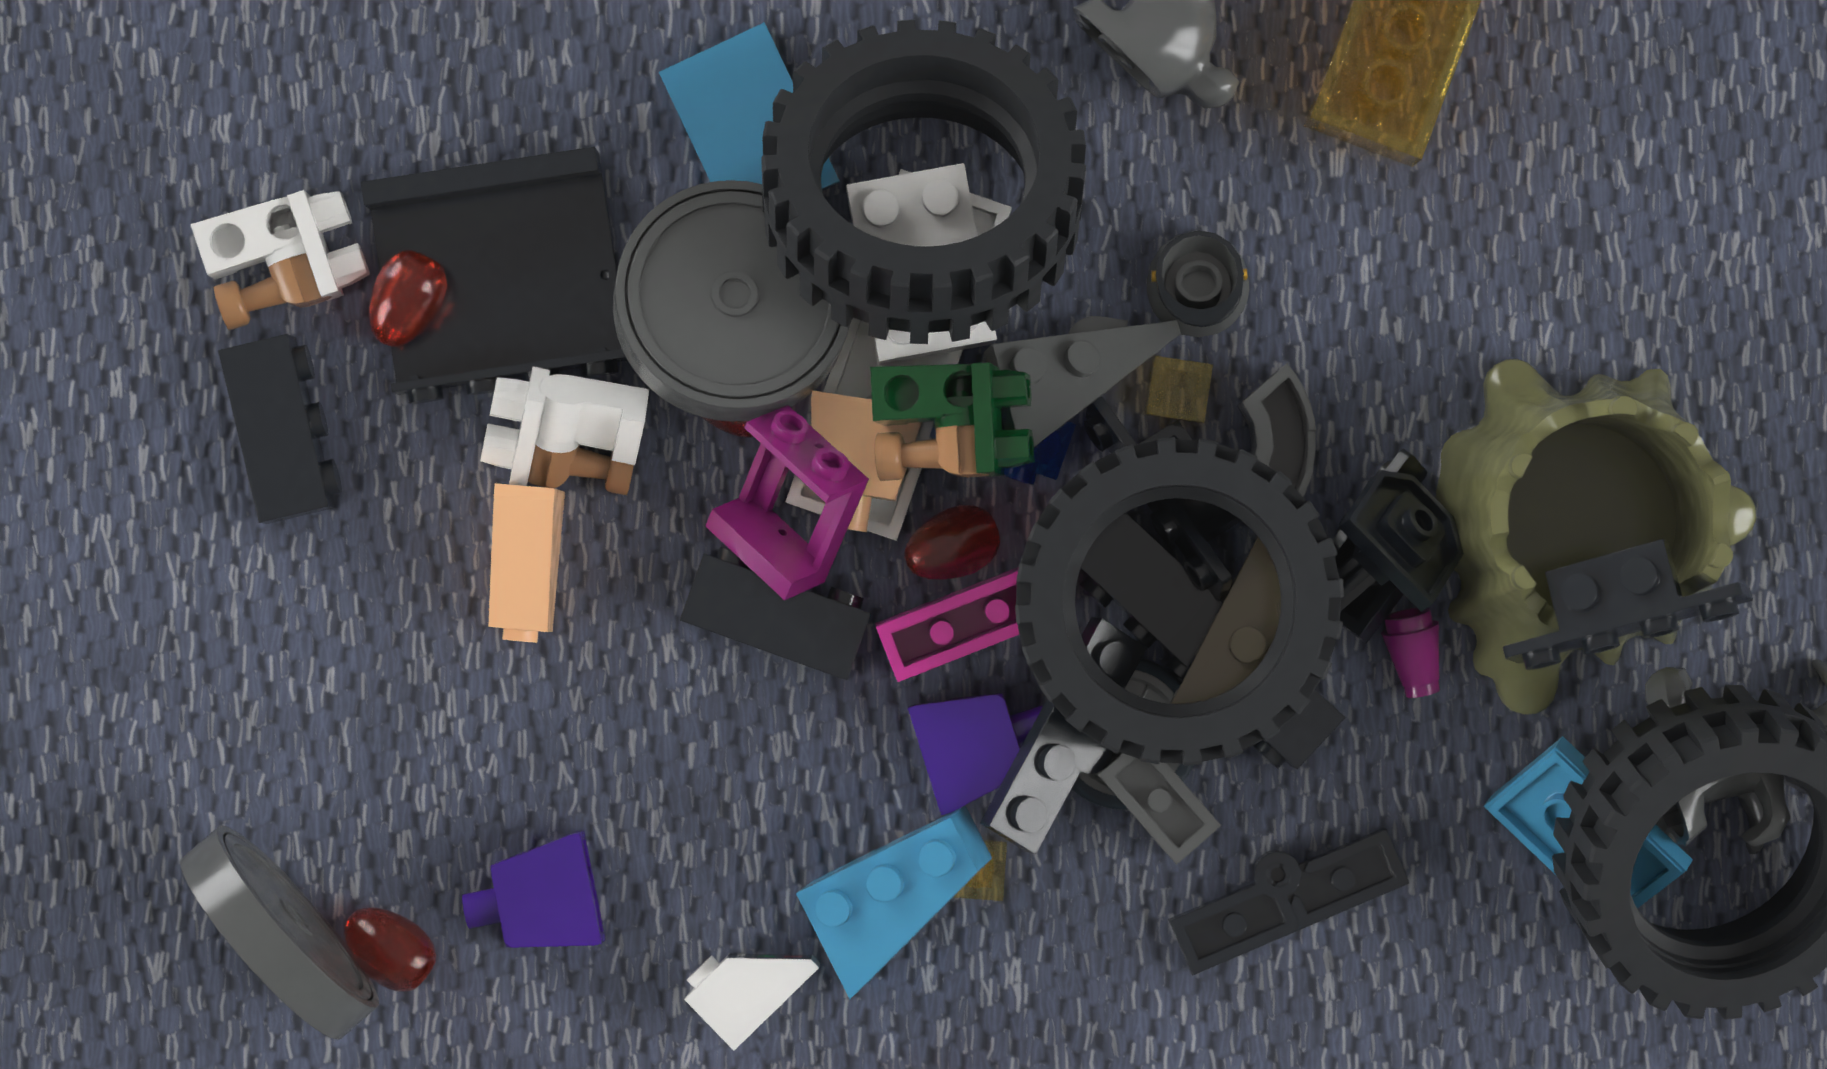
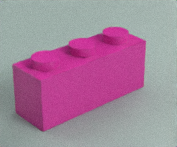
(951, 626)

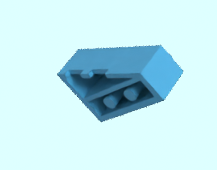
(890, 894)

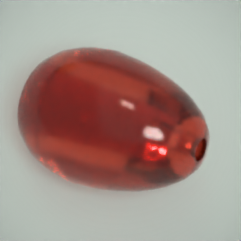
(406, 297)
(953, 544)
(390, 948)

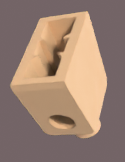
(850, 428)

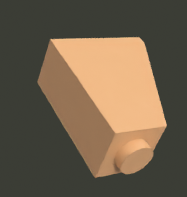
(524, 560)

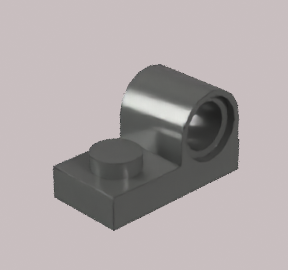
(1160, 804)

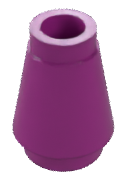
(1414, 650)

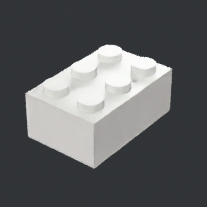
(918, 210)

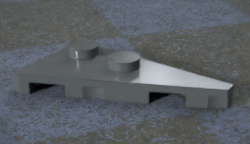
(1074, 370)

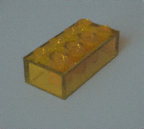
(1391, 74)

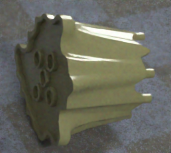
(1567, 483)

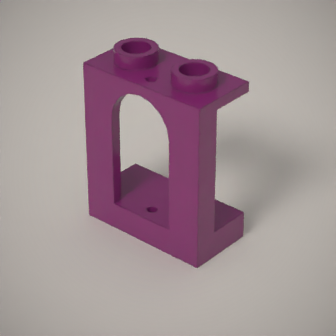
(759, 534)

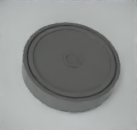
(712, 312)
(278, 932)

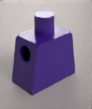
(968, 745)
(542, 897)

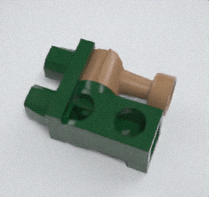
(966, 414)

